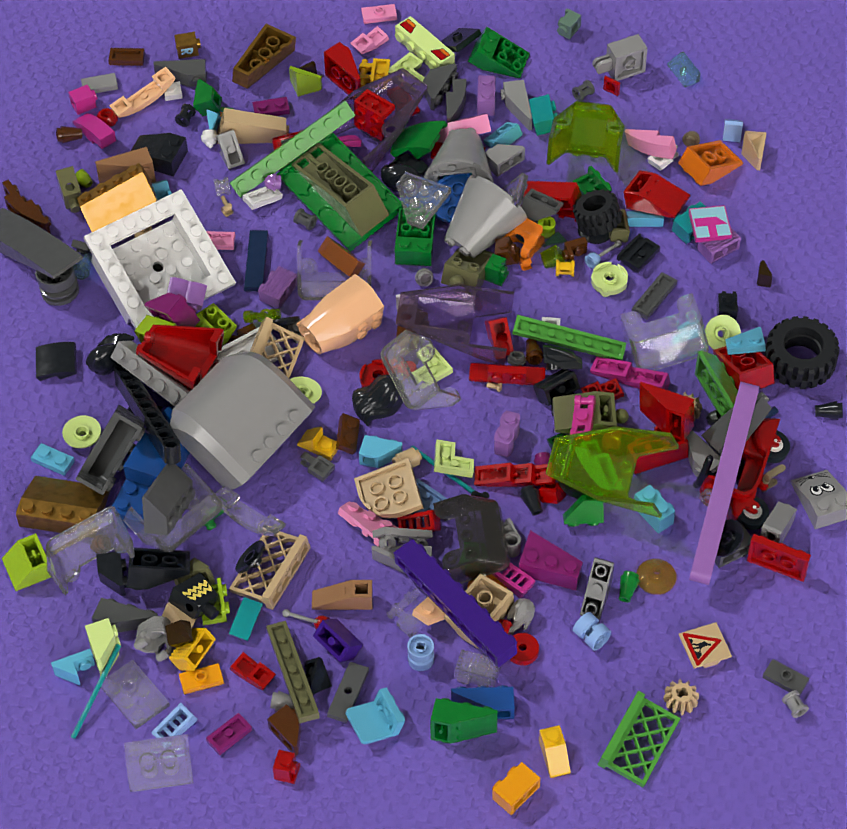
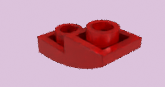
(610, 386)

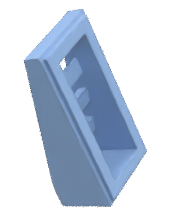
(175, 714)

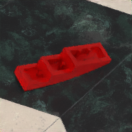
(512, 475)

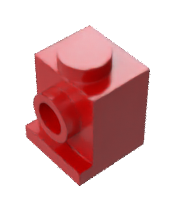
(286, 767)

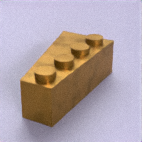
(262, 55)

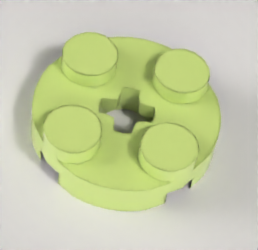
(605, 286)

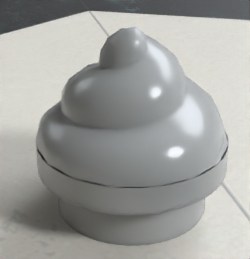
(424, 277)

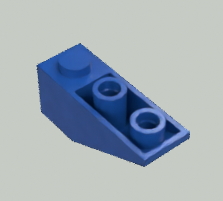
(498, 698)

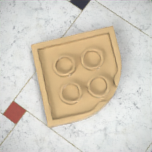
(390, 490)

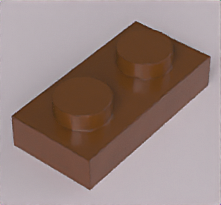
(347, 433)

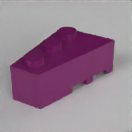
(550, 563)

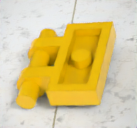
(378, 69)

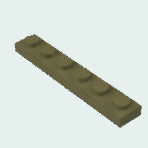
(292, 672)

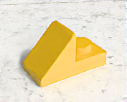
(317, 443)

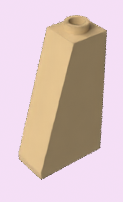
(252, 126)

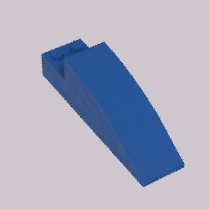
(141, 471)

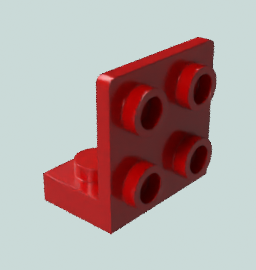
(371, 112)

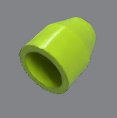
(84, 178)

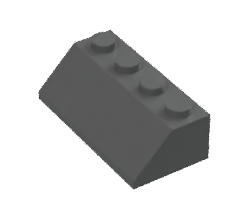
(166, 500)

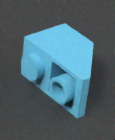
(377, 451)

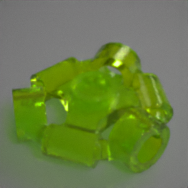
(249, 316)

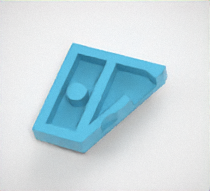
(746, 342)

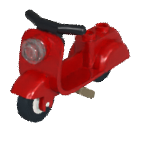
(763, 446)

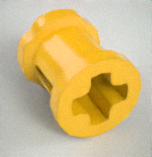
(565, 268)

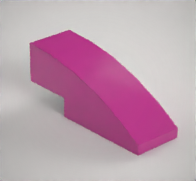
(95, 130)

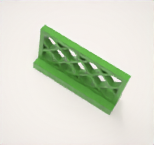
(621, 736)

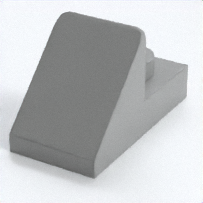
(230, 149)

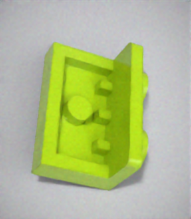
(222, 606)

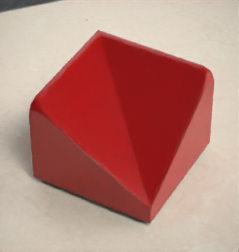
(551, 493)

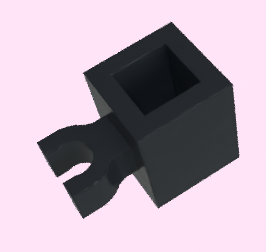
(727, 304)

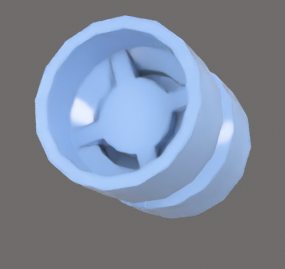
(589, 629)
(420, 652)

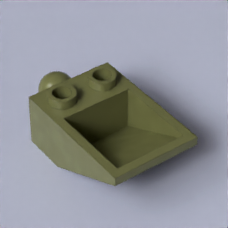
(465, 269)
(604, 415)

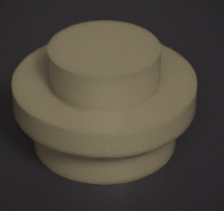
(691, 138)

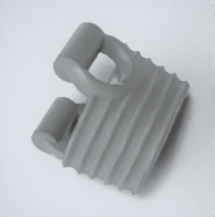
(151, 637)

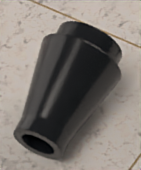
(829, 410)
(531, 498)

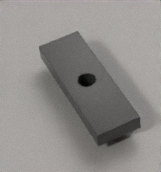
(351, 683)

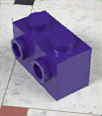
(338, 640)

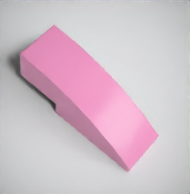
(479, 123)
(651, 143)

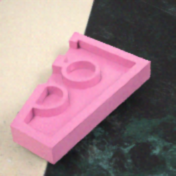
(364, 519)

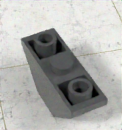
(439, 82)
(598, 587)

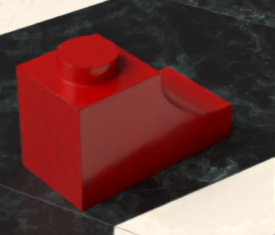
(499, 334)

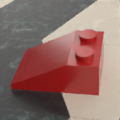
(341, 68)
(747, 367)

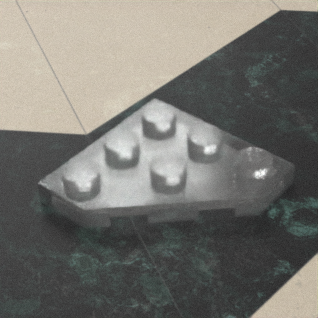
(420, 198)

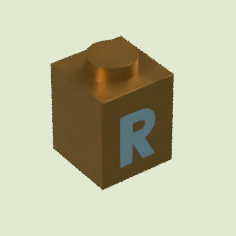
(187, 45)

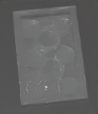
(134, 694)

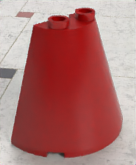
(182, 351)

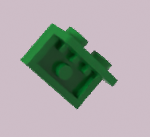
(592, 181)

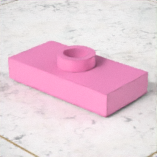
(379, 13)
(222, 240)

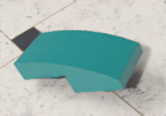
(245, 619)

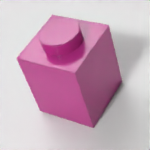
(83, 99)

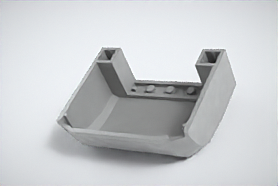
(239, 416)

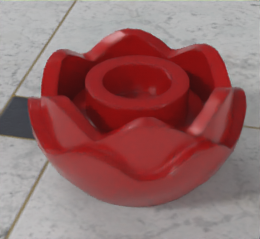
(108, 116)

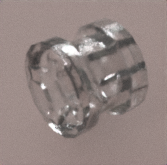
(222, 186)

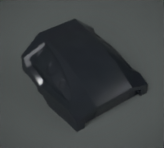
(560, 358)

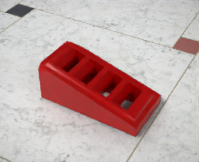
(431, 521)

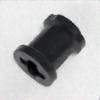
(185, 115)

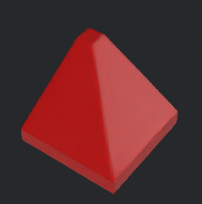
(611, 85)

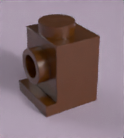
(507, 249)

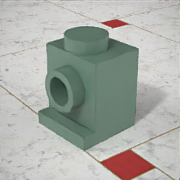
(569, 24)

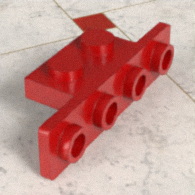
(506, 374)

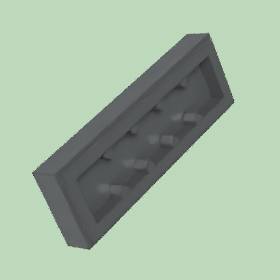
(654, 295)

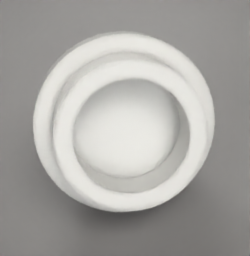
(209, 138)

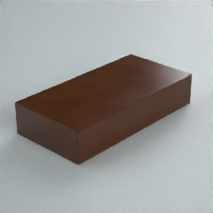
(126, 56)

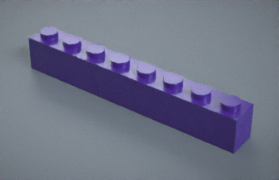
(456, 603)

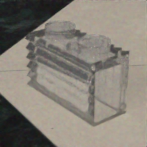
(476, 669)

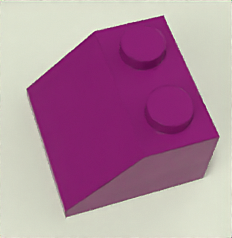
(174, 309)

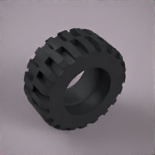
(804, 333)

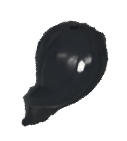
(402, 163)
(100, 358)
(376, 400)

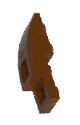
(24, 208)

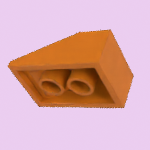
(709, 162)

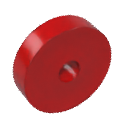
(531, 653)

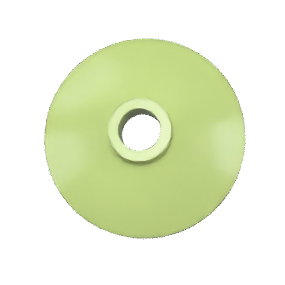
(721, 323)
(308, 387)
(80, 426)

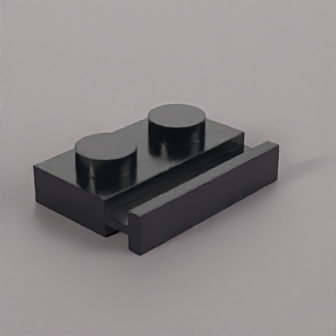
(638, 253)

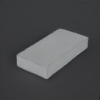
(101, 83)

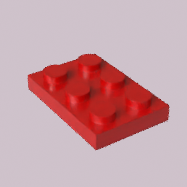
(778, 557)

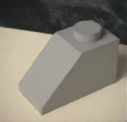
(504, 157)

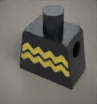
(195, 597)

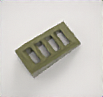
(622, 231)

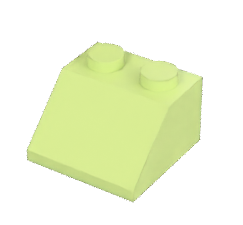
(102, 640)

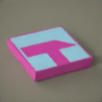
(710, 223)

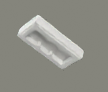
(261, 197)

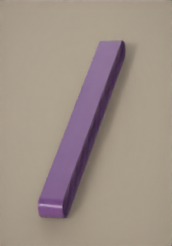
(724, 483)

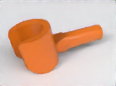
(525, 264)

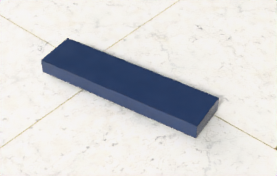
(256, 260)

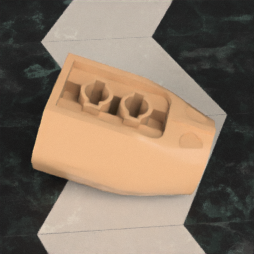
(342, 316)

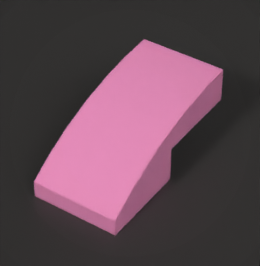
(371, 41)

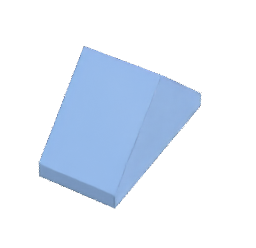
(732, 130)

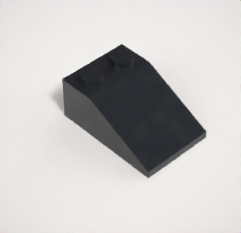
(165, 149)
(156, 567)

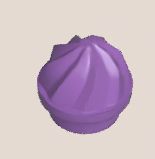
(273, 182)

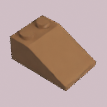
(117, 164)

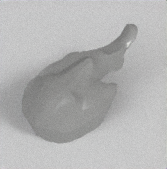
(521, 613)

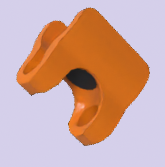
(529, 235)

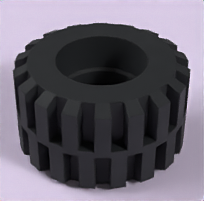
(597, 212)

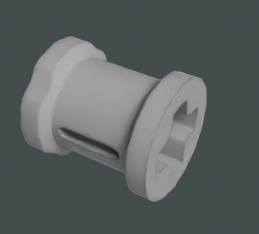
(795, 704)

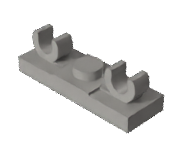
(401, 535)

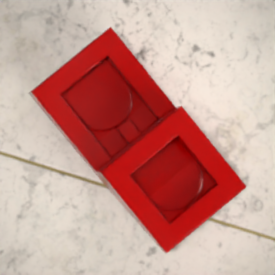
(252, 672)

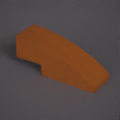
(341, 257)

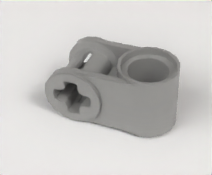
(512, 537)

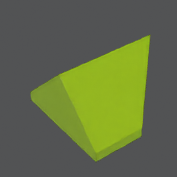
(304, 81)

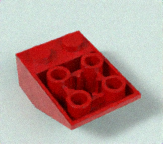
(654, 195)
(667, 410)

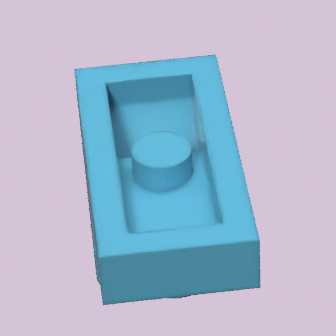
(67, 667)

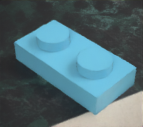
(52, 459)

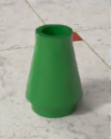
(628, 585)

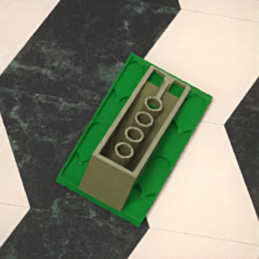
(340, 191)

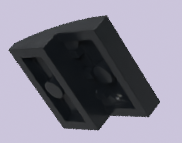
(56, 360)

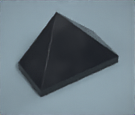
(316, 675)

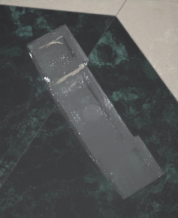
(247, 516)

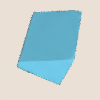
(504, 135)
(643, 219)

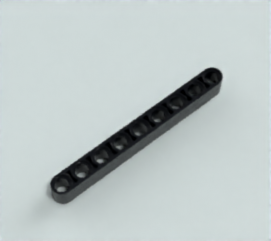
(147, 411)

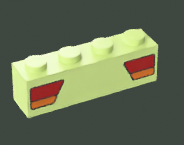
(423, 44)

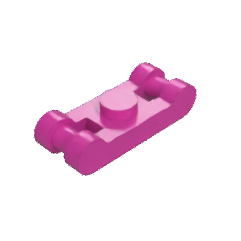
(583, 417)

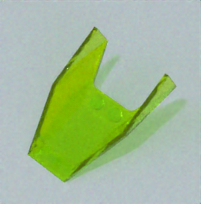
(604, 463)

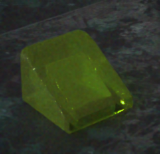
(550, 256)

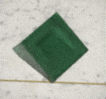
(556, 239)

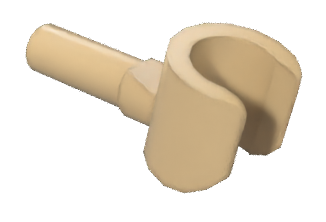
(227, 208)

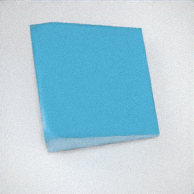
(213, 120)

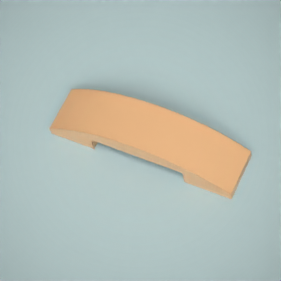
(144, 97)

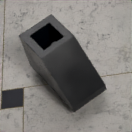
(110, 571)

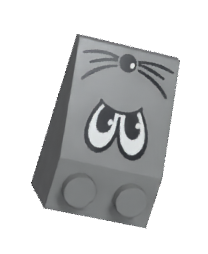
(822, 498)

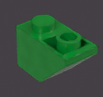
(206, 98)
(584, 511)

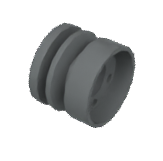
(58, 290)

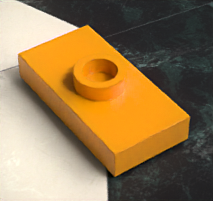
(201, 678)

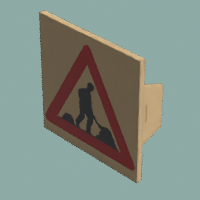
(705, 645)

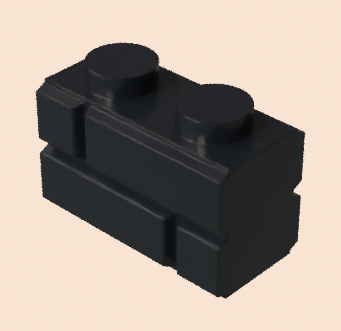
(558, 384)

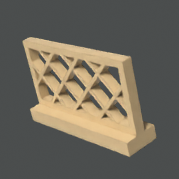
(264, 334)
(283, 571)

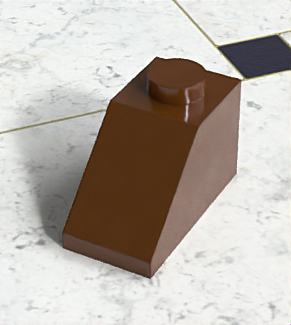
(286, 728)

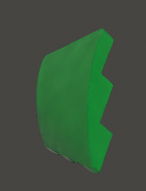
(418, 138)

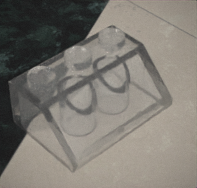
(158, 762)

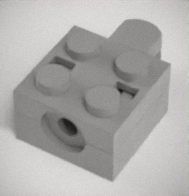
(623, 58)

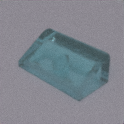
(684, 69)

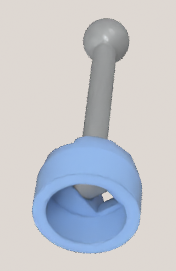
(594, 259)

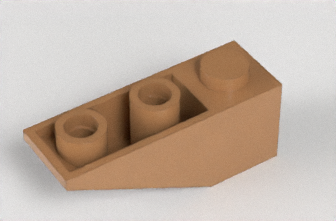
(344, 596)

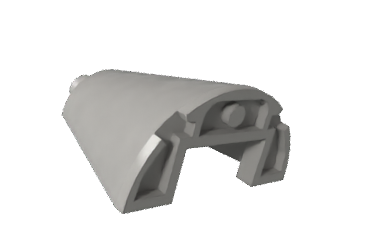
(460, 154)
(482, 217)

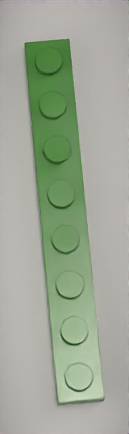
(292, 148)

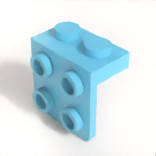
(377, 718)

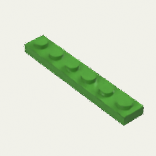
(569, 338)

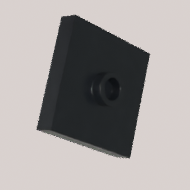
(461, 38)

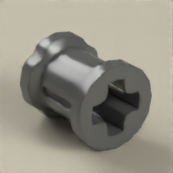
(588, 89)
(305, 219)

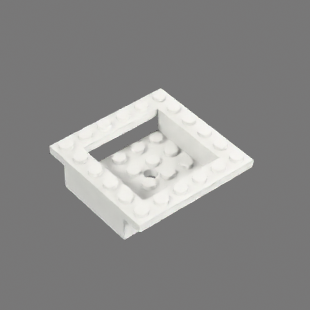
(177, 245)

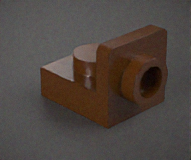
(574, 248)

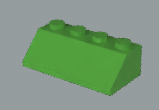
(715, 381)

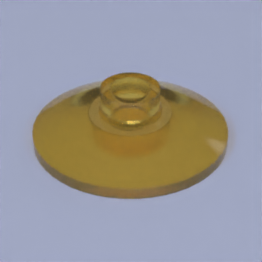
(653, 582)

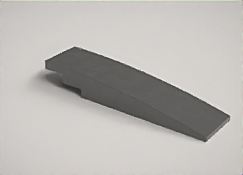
(34, 246)

